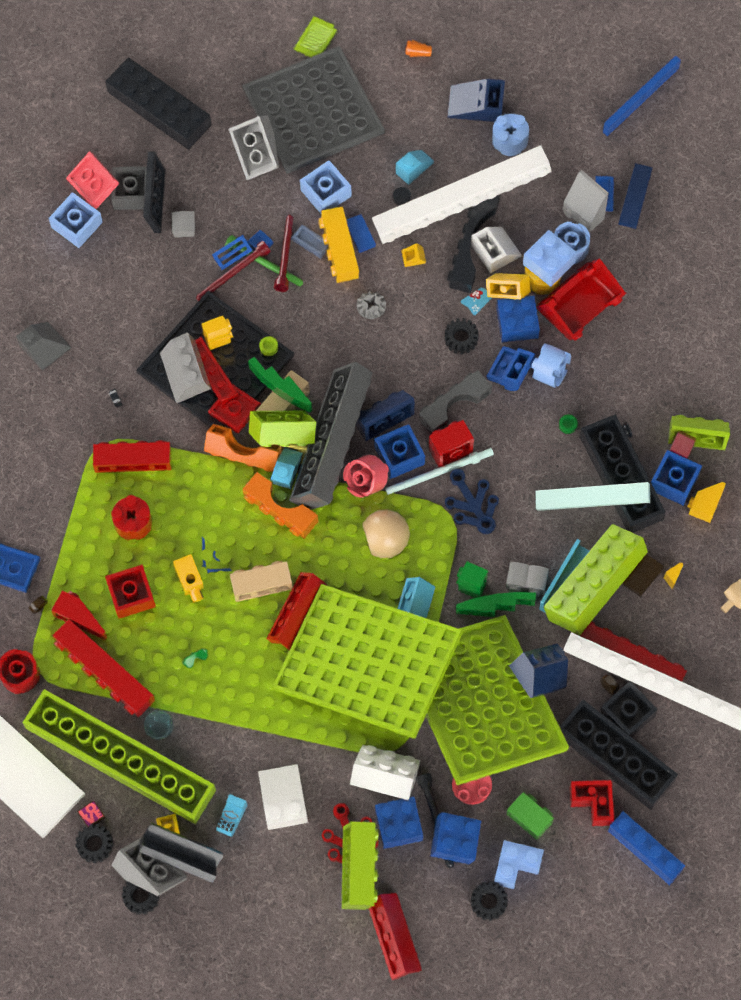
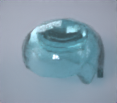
(158, 725)

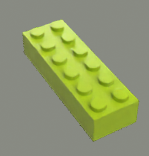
(595, 579)

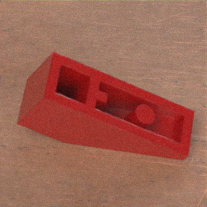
(71, 607)

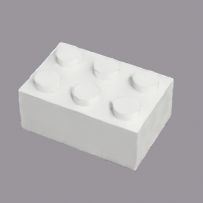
(385, 772)

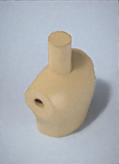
(733, 594)

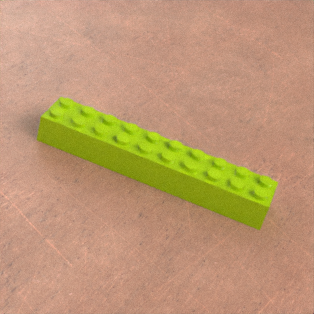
(119, 756)

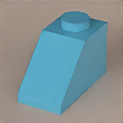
(413, 165)
(286, 468)

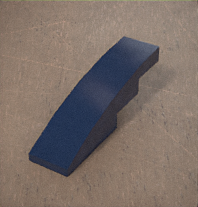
(635, 196)

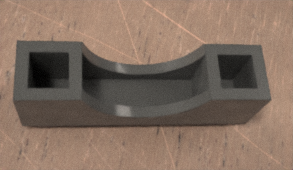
(472, 389)

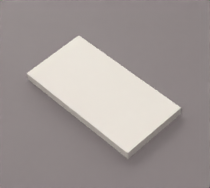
(32, 783)

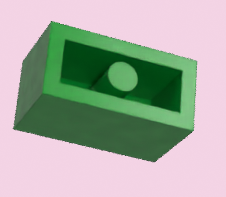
(472, 580)

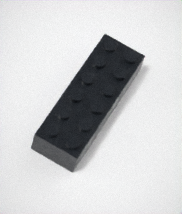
(158, 103)
(617, 465)
(617, 754)

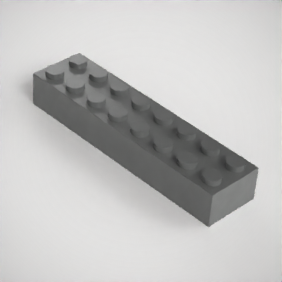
(332, 436)

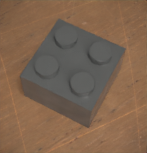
(131, 188)

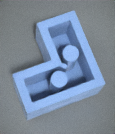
(515, 858)

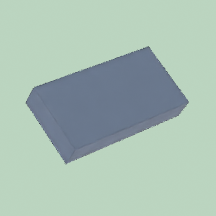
(310, 241)

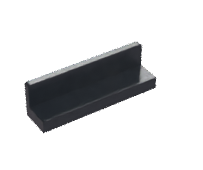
(180, 852)

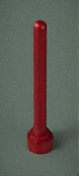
(261, 250)
(281, 283)

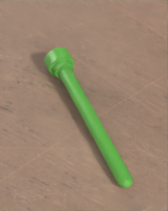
(266, 263)

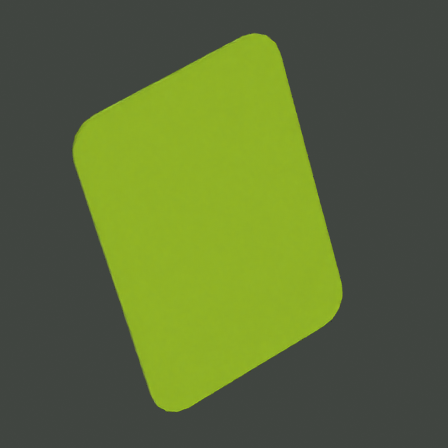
(236, 680)

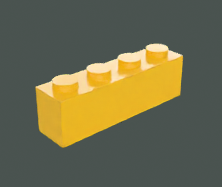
(339, 244)

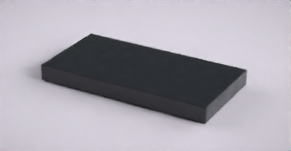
(154, 192)

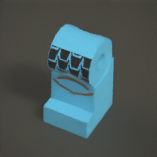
(231, 815)

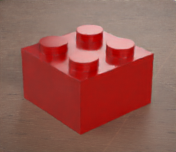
(451, 443)
(130, 591)

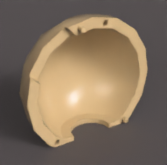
(386, 533)

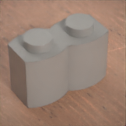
(527, 578)

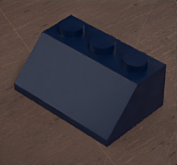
(385, 414)
(541, 670)

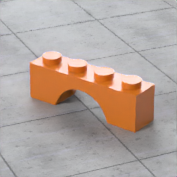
(222, 443)
(298, 519)

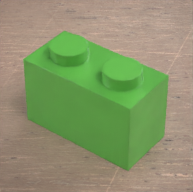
(530, 815)

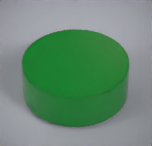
(568, 424)

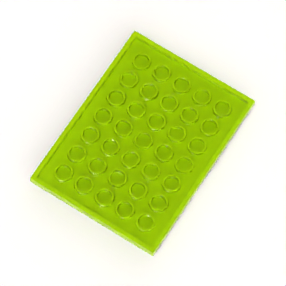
(484, 712)

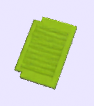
(315, 37)

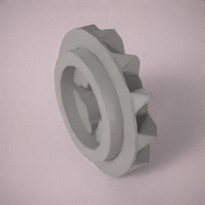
(375, 311)

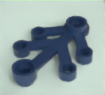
(473, 505)

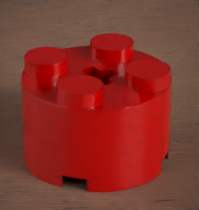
(123, 516)
(26, 663)

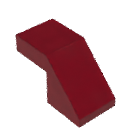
(683, 444)

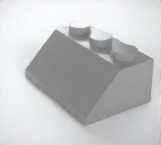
(184, 368)

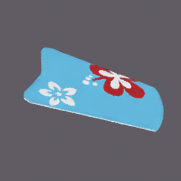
(476, 300)

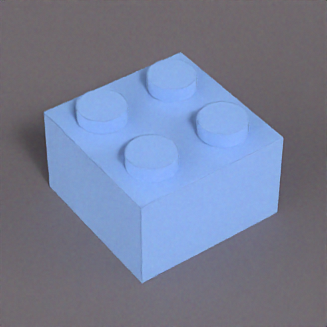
(325, 187)
(75, 220)
(549, 258)

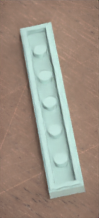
(593, 496)

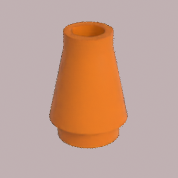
(417, 49)

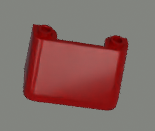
(581, 298)

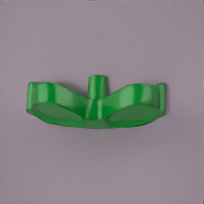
(189, 660)

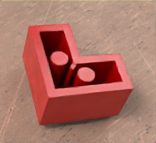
(595, 795)

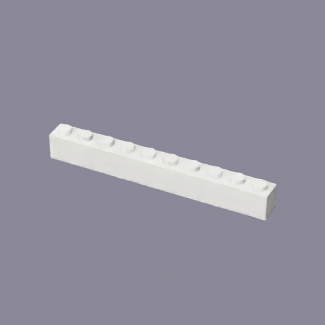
(461, 194)
(654, 680)

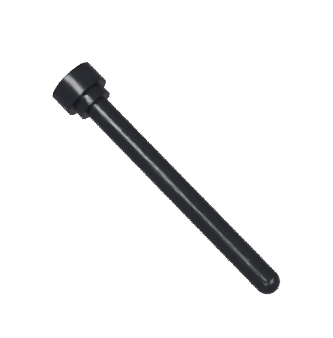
(425, 782)

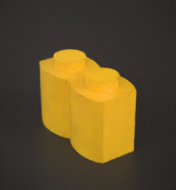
(217, 332)

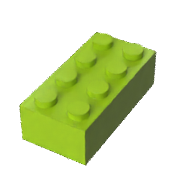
(359, 865)

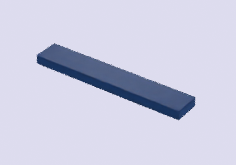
(641, 95)

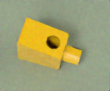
(187, 570)

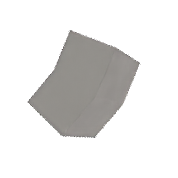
(183, 224)

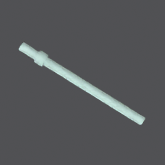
(472, 458)

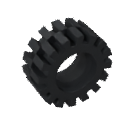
(465, 326)
(85, 835)
(489, 888)
(134, 906)

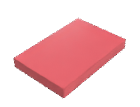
(92, 180)

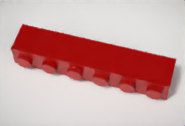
(637, 653)
(103, 668)

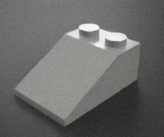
(255, 146)
(586, 202)
(146, 871)

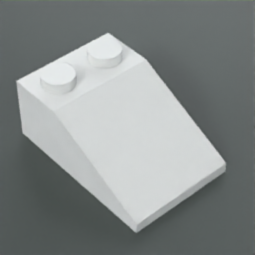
(282, 797)

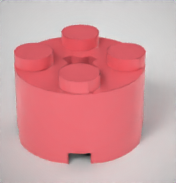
(365, 475)

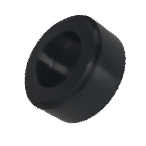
(401, 196)
(115, 398)

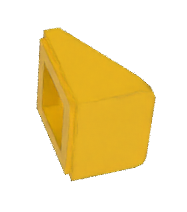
(413, 255)
(672, 574)

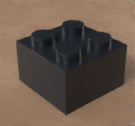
(629, 709)

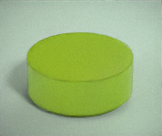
(268, 346)

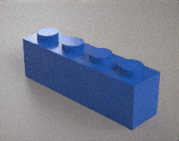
(646, 848)

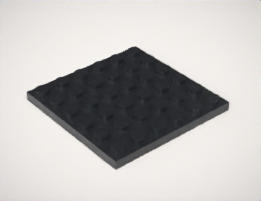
(231, 357)

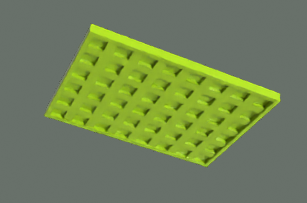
(368, 660)

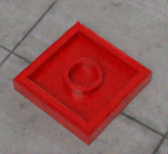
(235, 412)

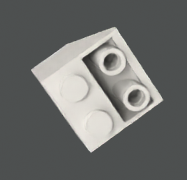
(494, 248)

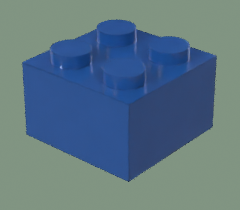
(518, 319)
(399, 451)
(675, 477)
(398, 822)
(455, 838)

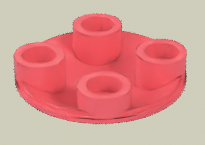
(473, 791)

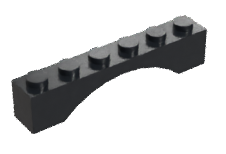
(464, 271)

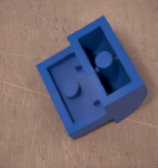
(511, 367)

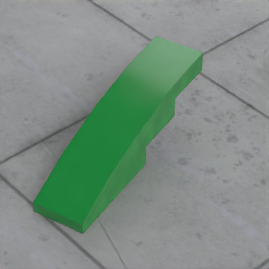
(284, 388)
(488, 604)

